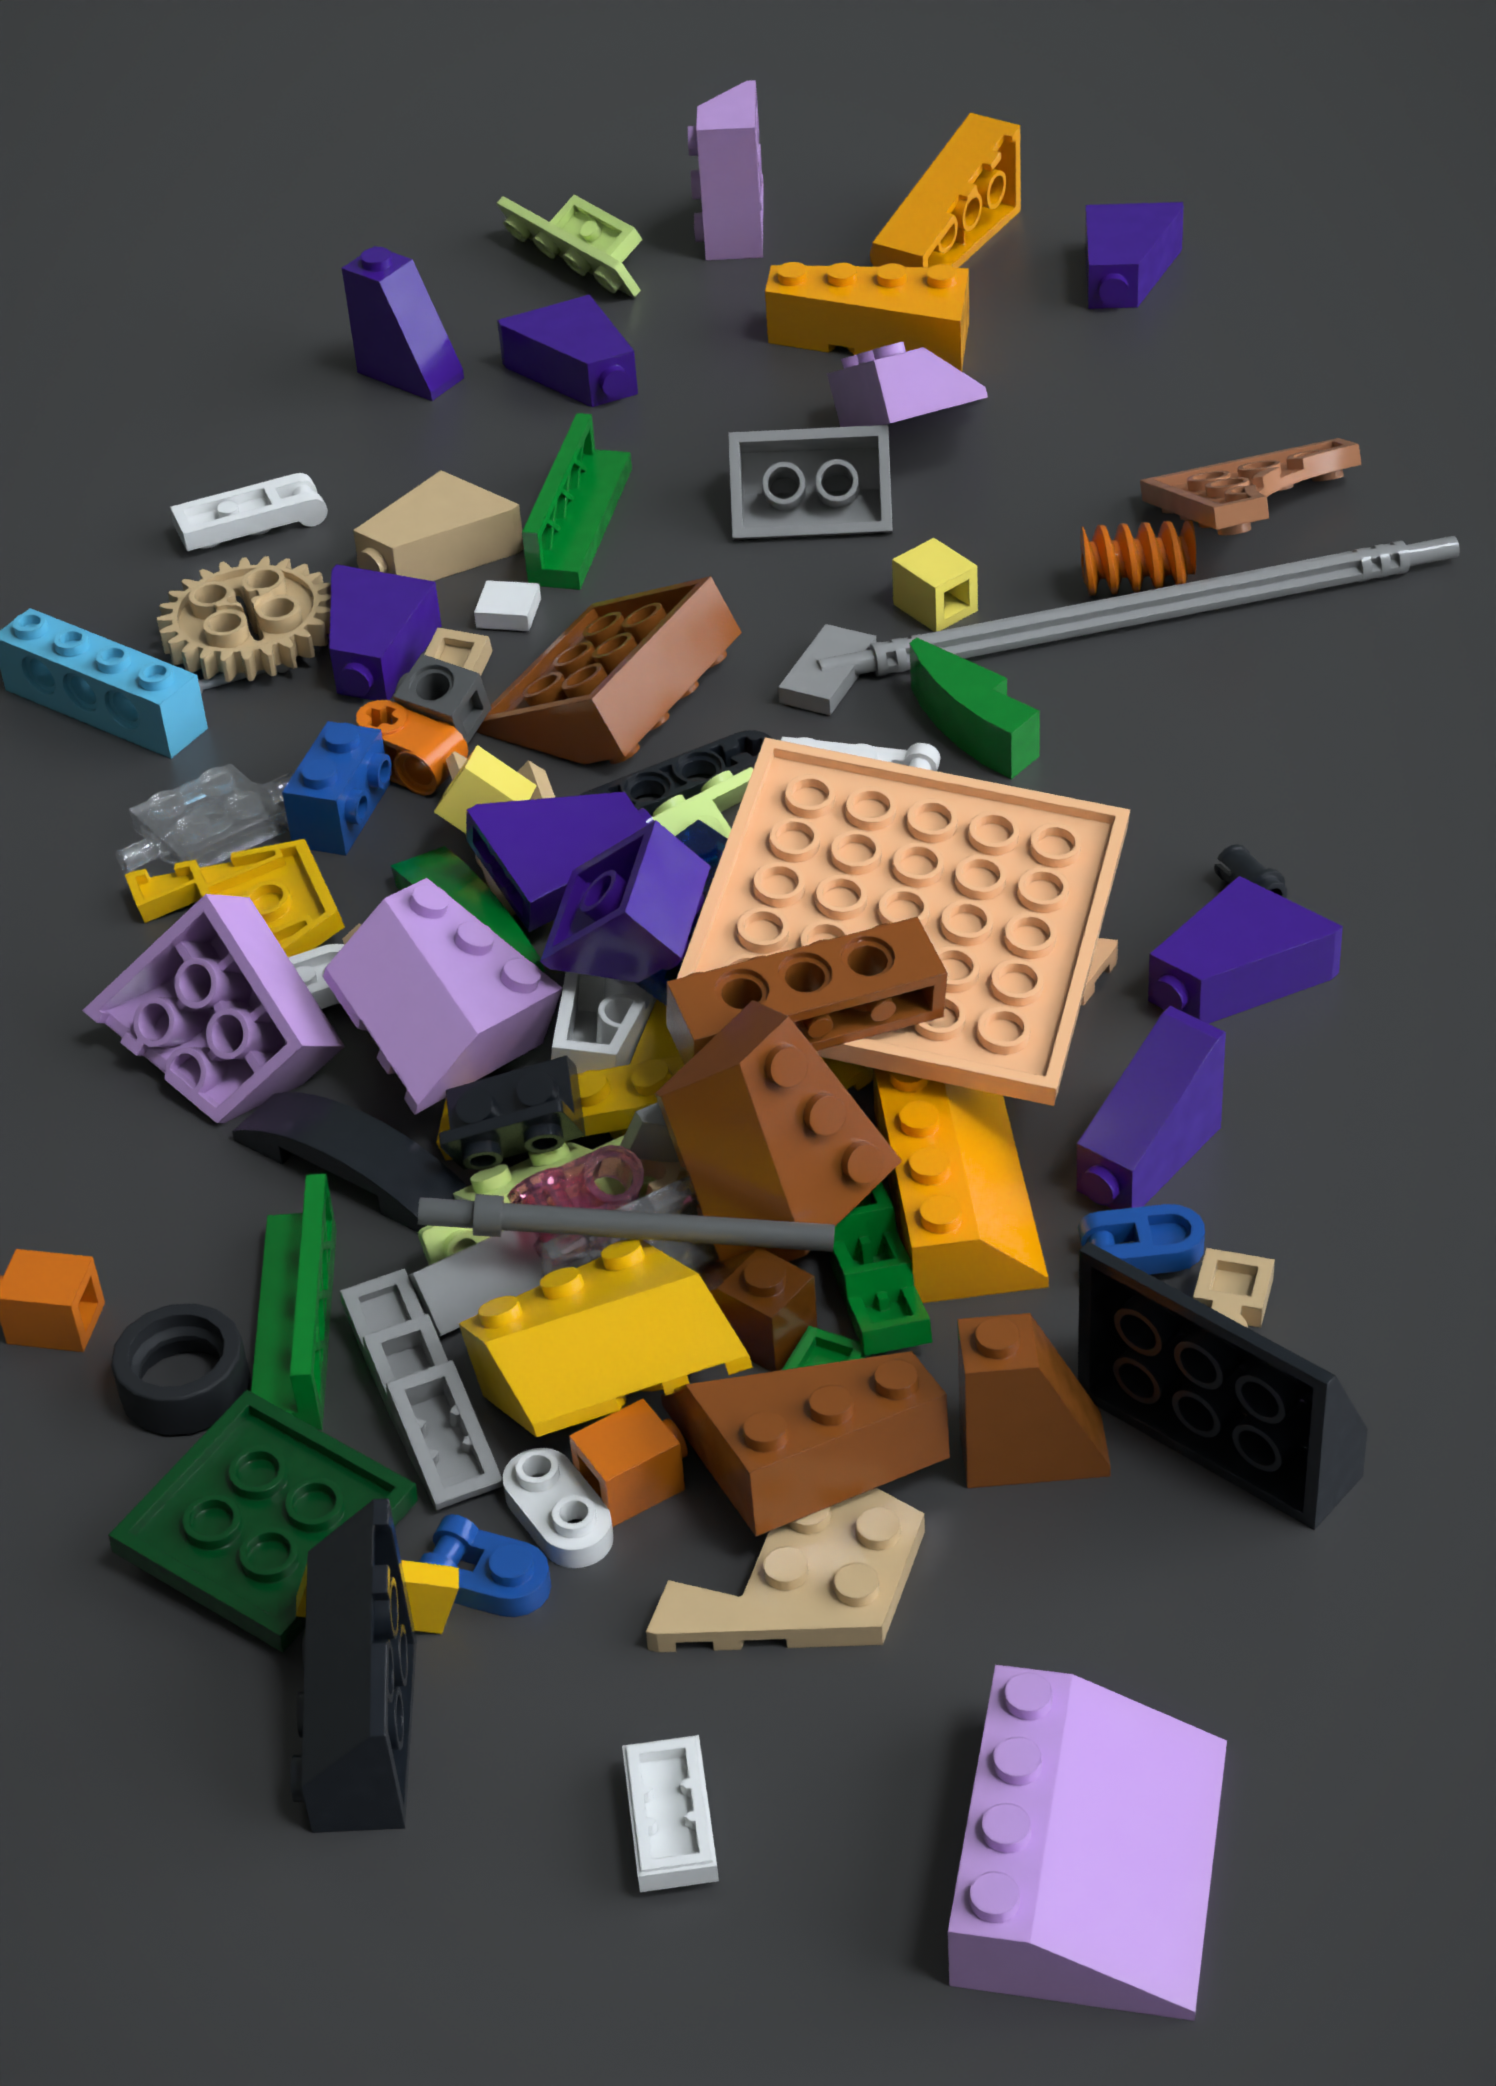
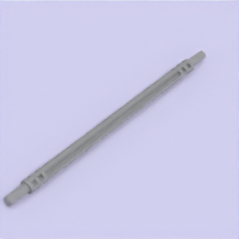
(1154, 604)

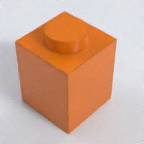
(50, 1300)
(631, 1459)

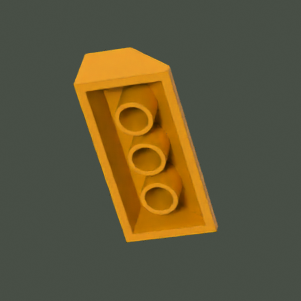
(957, 1189)

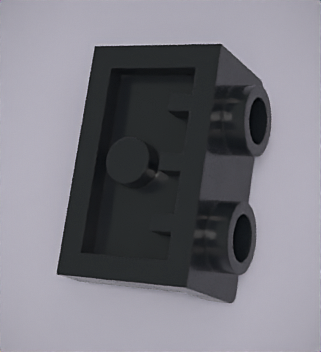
(513, 1114)

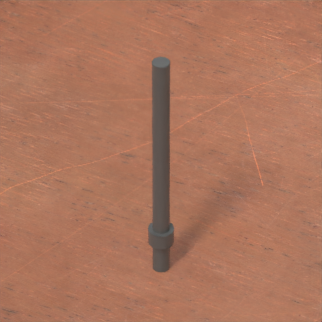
(490, 1216)

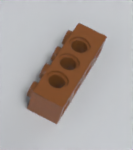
(828, 988)

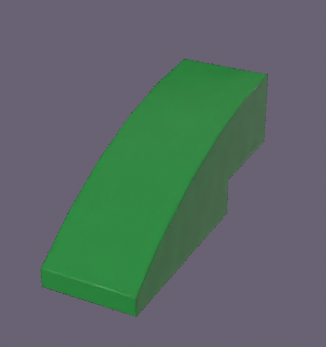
(974, 709)

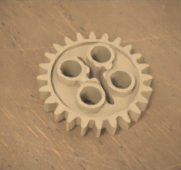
(211, 631)

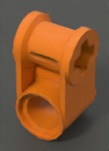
(414, 744)

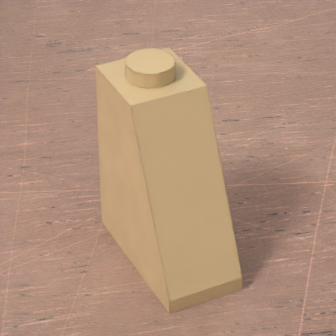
(440, 530)

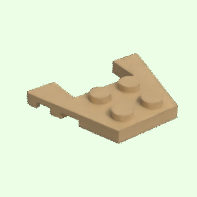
(814, 1583)

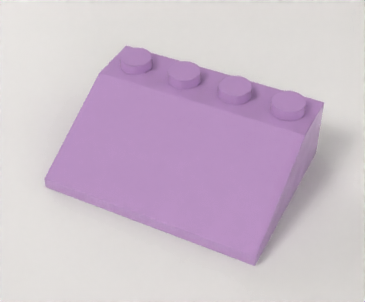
(1086, 1849)

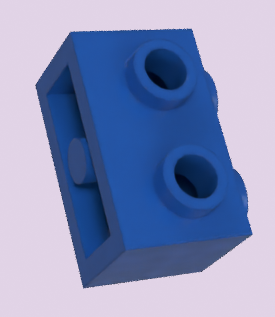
(337, 787)

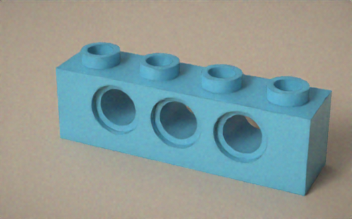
(101, 683)

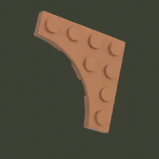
(1236, 491)

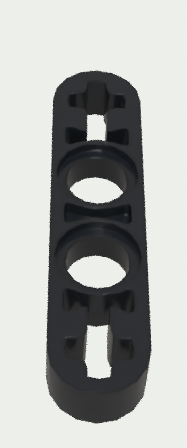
(669, 777)

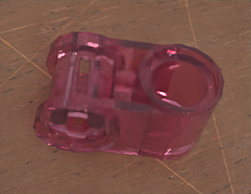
(575, 1186)

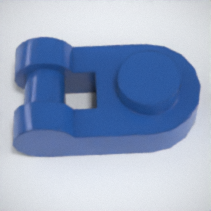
(1163, 1236)
(508, 1574)

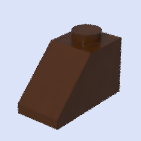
(764, 1303)

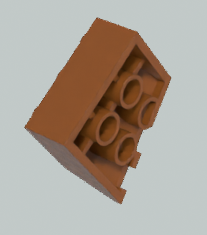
(770, 1129)
(813, 1433)

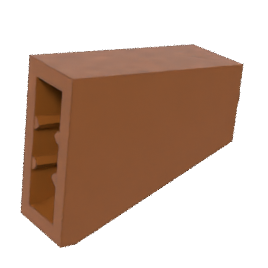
(1023, 1407)

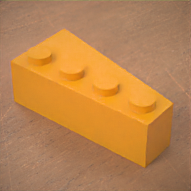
(958, 200)
(869, 308)

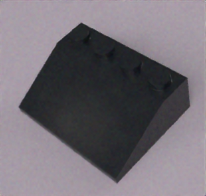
(1216, 1390)

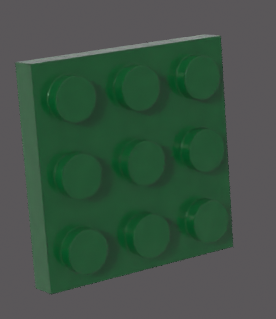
(247, 1509)

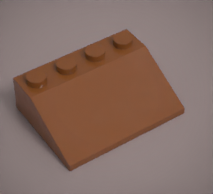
(615, 673)

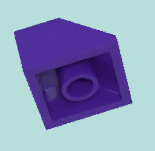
(629, 908)

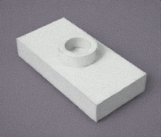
(670, 1814)

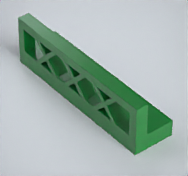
(573, 508)
(297, 1306)

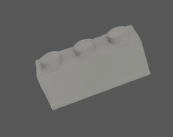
(810, 482)

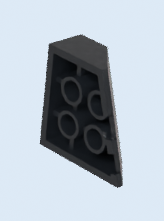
(356, 1679)

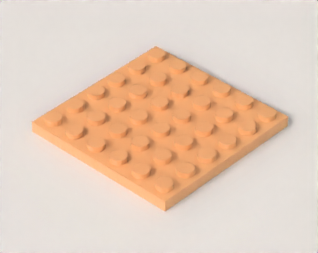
(992, 870)

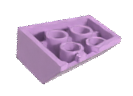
(728, 175)
(897, 385)
(439, 993)
(220, 1010)

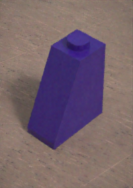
(1129, 250)
(397, 326)
(570, 351)
(378, 629)
(539, 842)
(1243, 954)
(1155, 1113)

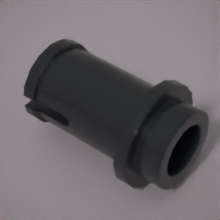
(1243, 864)

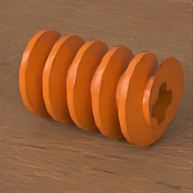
(1137, 557)

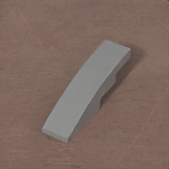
(421, 1390)

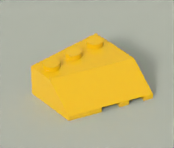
(597, 1336)

